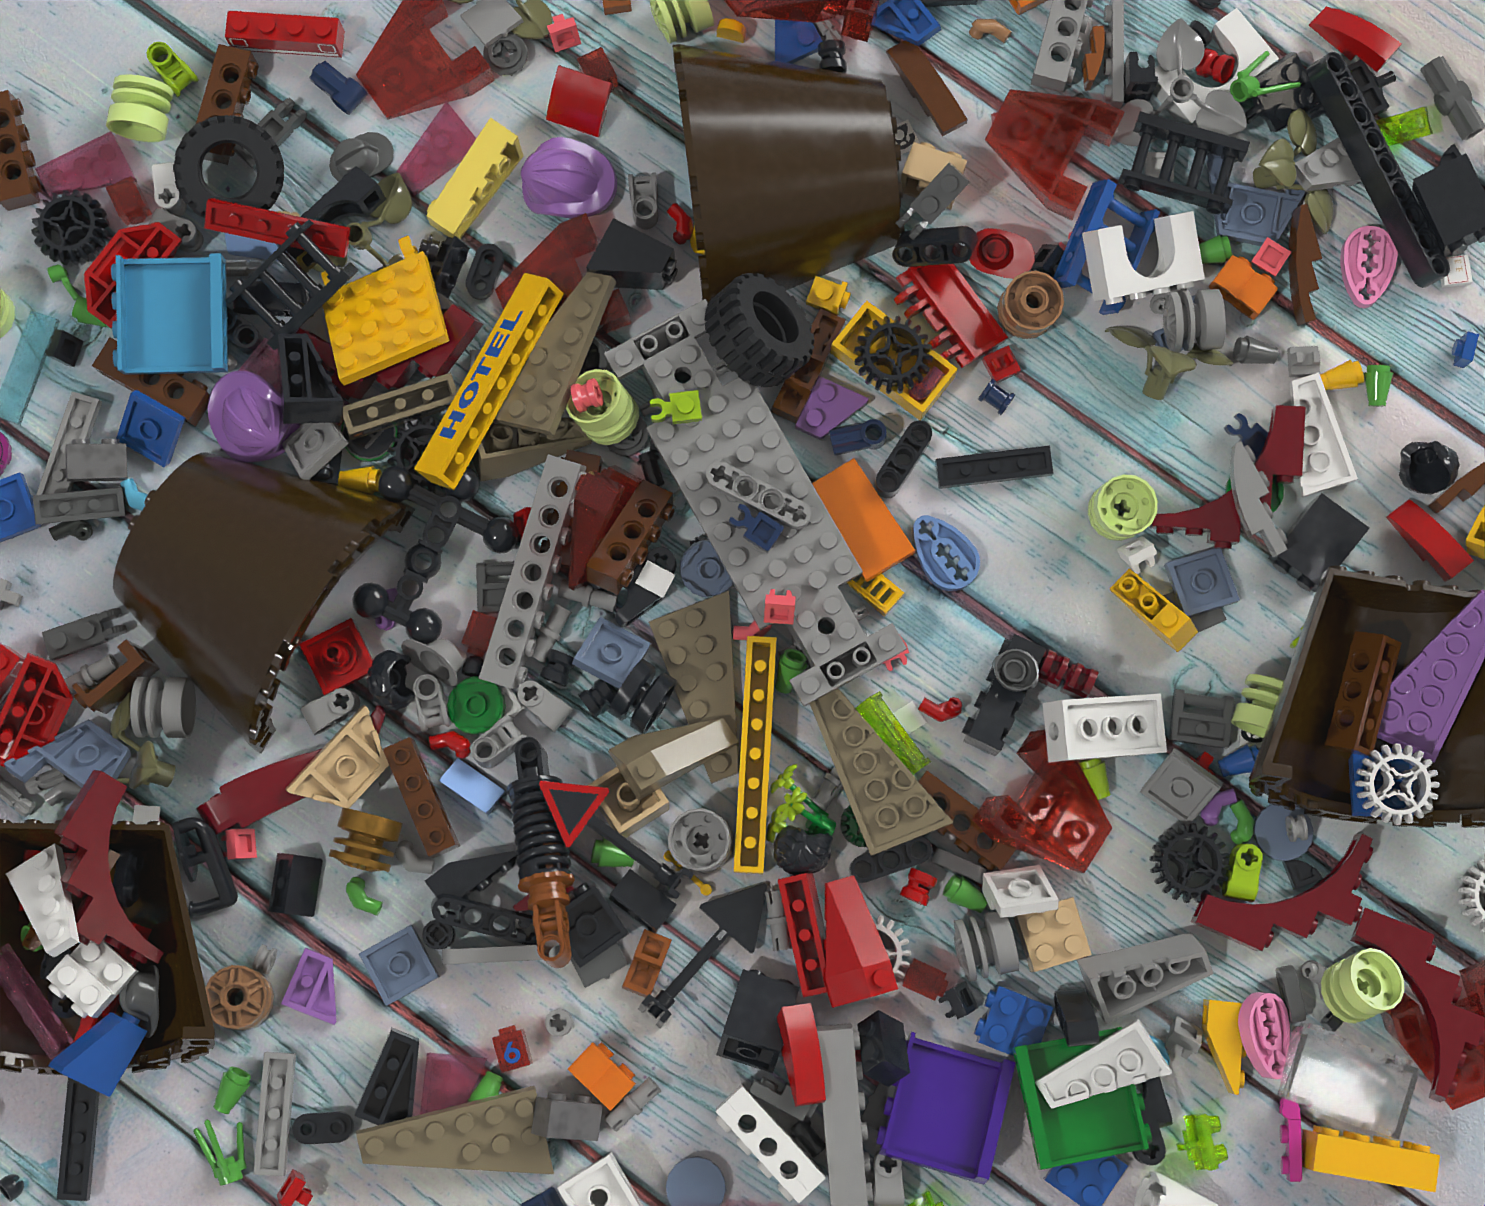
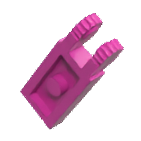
(1291, 1136)

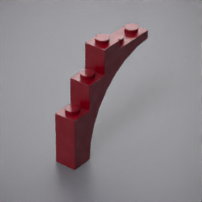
(434, 362)
(1279, 459)
(88, 828)
(1329, 898)
(1435, 989)

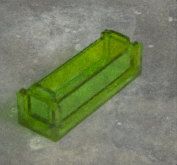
(892, 732)

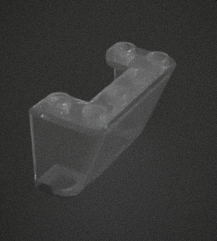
(1347, 1081)

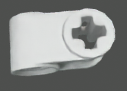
(165, 189)

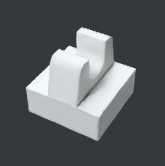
(1137, 552)

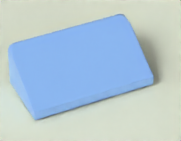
(249, 247)
(472, 786)

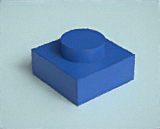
(1465, 349)

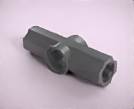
(1452, 98)

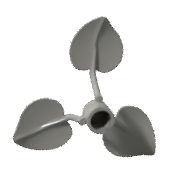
(1184, 49)

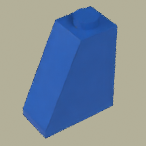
(101, 1053)

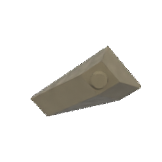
(664, 755)

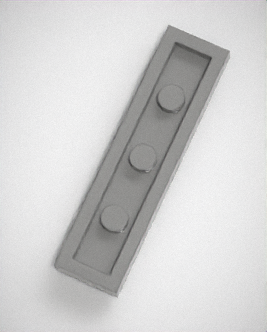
(1115, 62)
(75, 424)
(274, 1114)

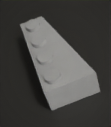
(1142, 974)

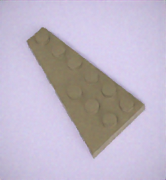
(556, 360)
(700, 657)
(879, 787)
(467, 1136)

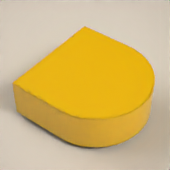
(731, 30)

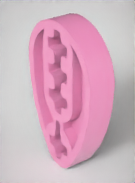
(1353, 258)
(1265, 1032)

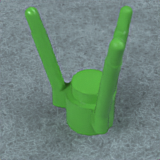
(1249, 87)
(225, 1169)

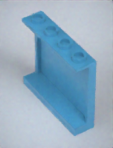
(170, 315)

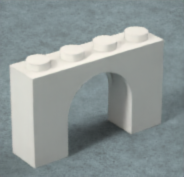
(1236, 39)
(1177, 262)

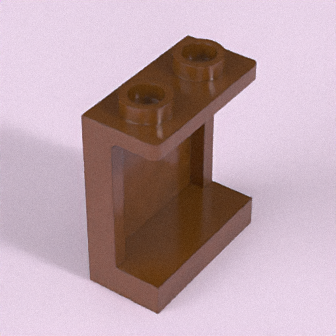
(120, 682)

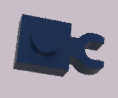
(1253, 436)
(760, 530)

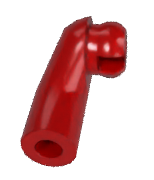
(684, 224)
(942, 711)
(452, 740)

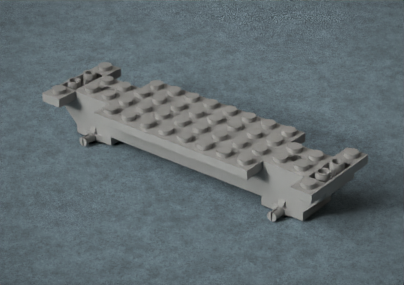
(746, 435)

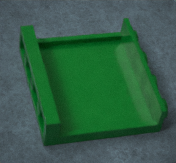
(1082, 1129)

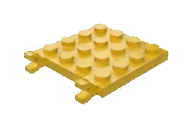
(384, 316)

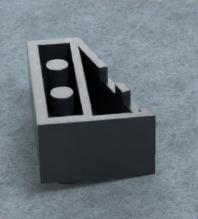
(304, 384)
(392, 1081)

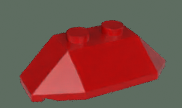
(130, 243)
(33, 708)

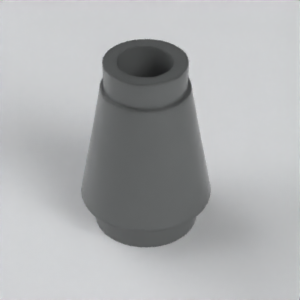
(1253, 351)

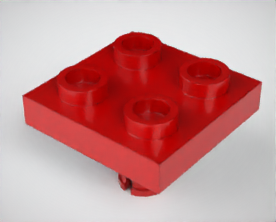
(338, 656)

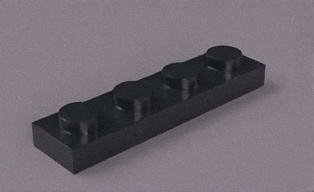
(994, 467)
(78, 1142)

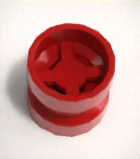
(1216, 66)
(913, 891)

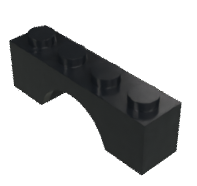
(352, 196)

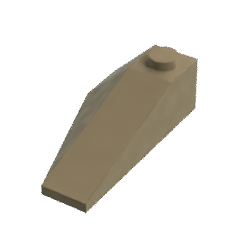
(512, 449)

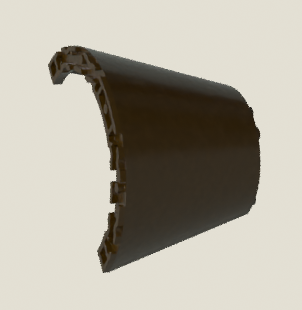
(785, 167)
(236, 568)
(1293, 756)
(185, 1017)

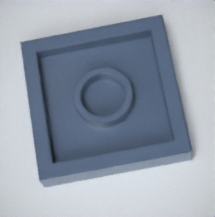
(1201, 582)
(610, 652)
(399, 965)

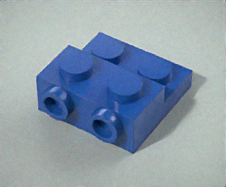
(1393, 802)
(1011, 1020)

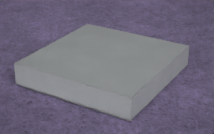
(313, 447)
(1181, 787)

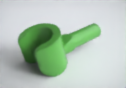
(59, 273)

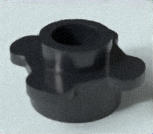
(430, 248)

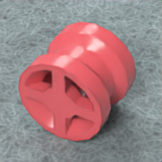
(587, 395)

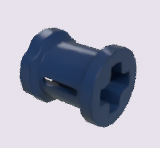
(996, 397)

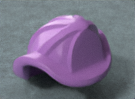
(568, 179)
(248, 417)

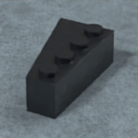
(998, 704)

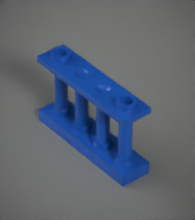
(1091, 218)

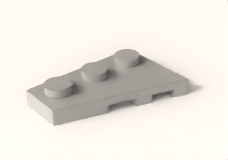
(1326, 168)

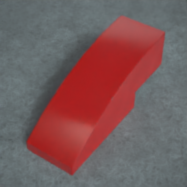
(1355, 37)
(1429, 540)
(802, 1054)

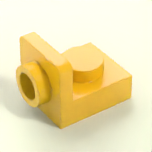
(828, 295)

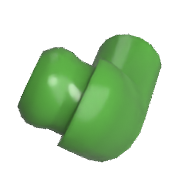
(1245, 823)
(359, 899)

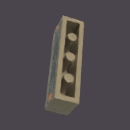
(399, 406)

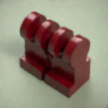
(1077, 679)

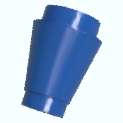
(1239, 761)

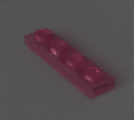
(32, 1004)

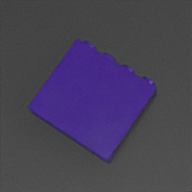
(947, 1111)

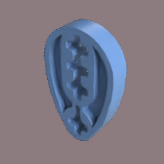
(959, 546)

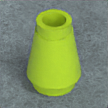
(1096, 775)

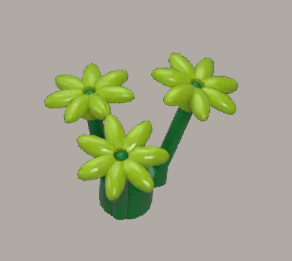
(816, 822)

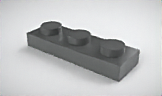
(78, 505)

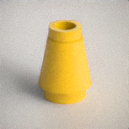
(1343, 376)
(360, 479)

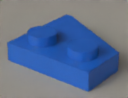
(907, 20)
(795, 40)

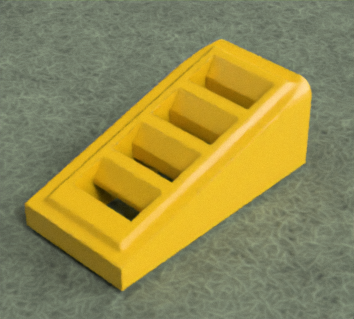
(874, 601)

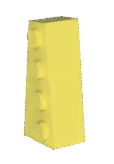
(475, 180)

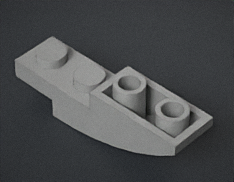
(1247, 489)

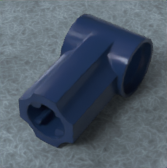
(343, 91)
(854, 437)

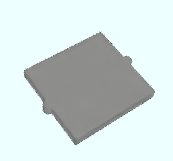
(491, 20)

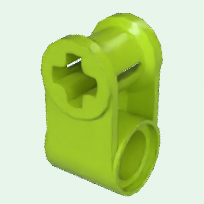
(173, 70)
(1243, 875)

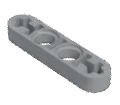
(761, 490)
(493, 954)

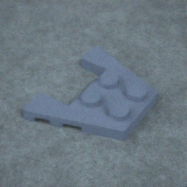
(1254, 211)
(74, 755)

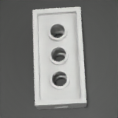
(1087, 727)
(604, 1175)
(793, 1185)

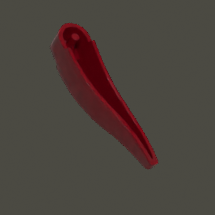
(261, 790)

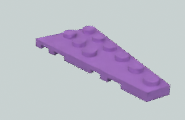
(1435, 683)

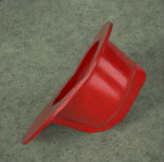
(1002, 253)

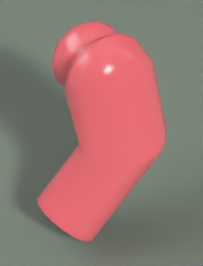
(742, 632)

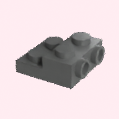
(783, 1100)

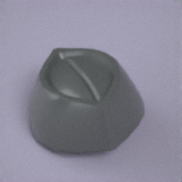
(1016, 670)

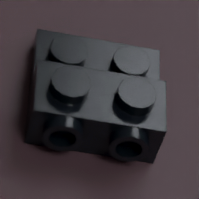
(591, 924)

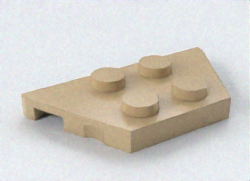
(344, 764)

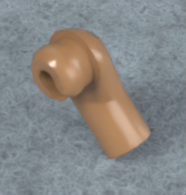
(990, 26)

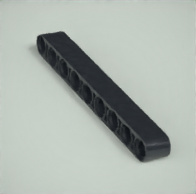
(1378, 170)

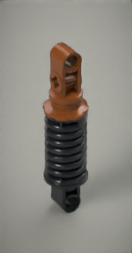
(541, 854)

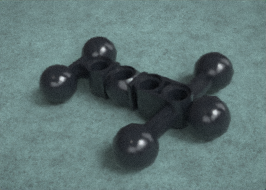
(498, 534)

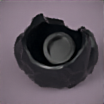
(1428, 467)
(388, 680)
(801, 852)

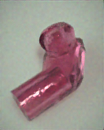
(930, 381)

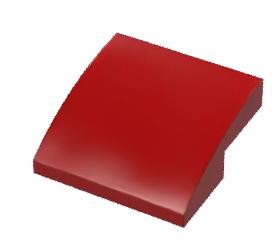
(578, 101)

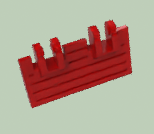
(951, 306)

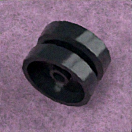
(646, 698)

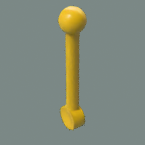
(704, 888)

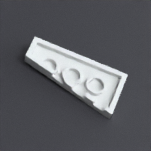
(1325, 453)
(46, 900)
(1115, 1062)

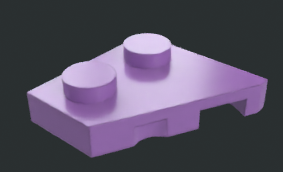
(828, 408)
(313, 987)

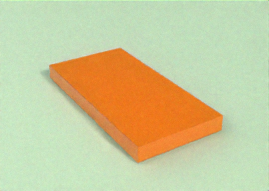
(863, 520)

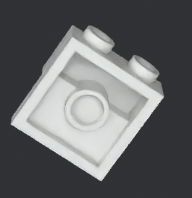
(1019, 891)
(91, 977)

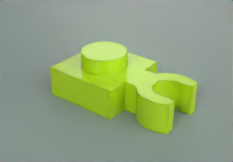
(683, 407)

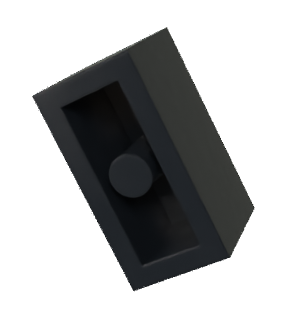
(883, 1048)

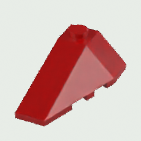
(855, 954)

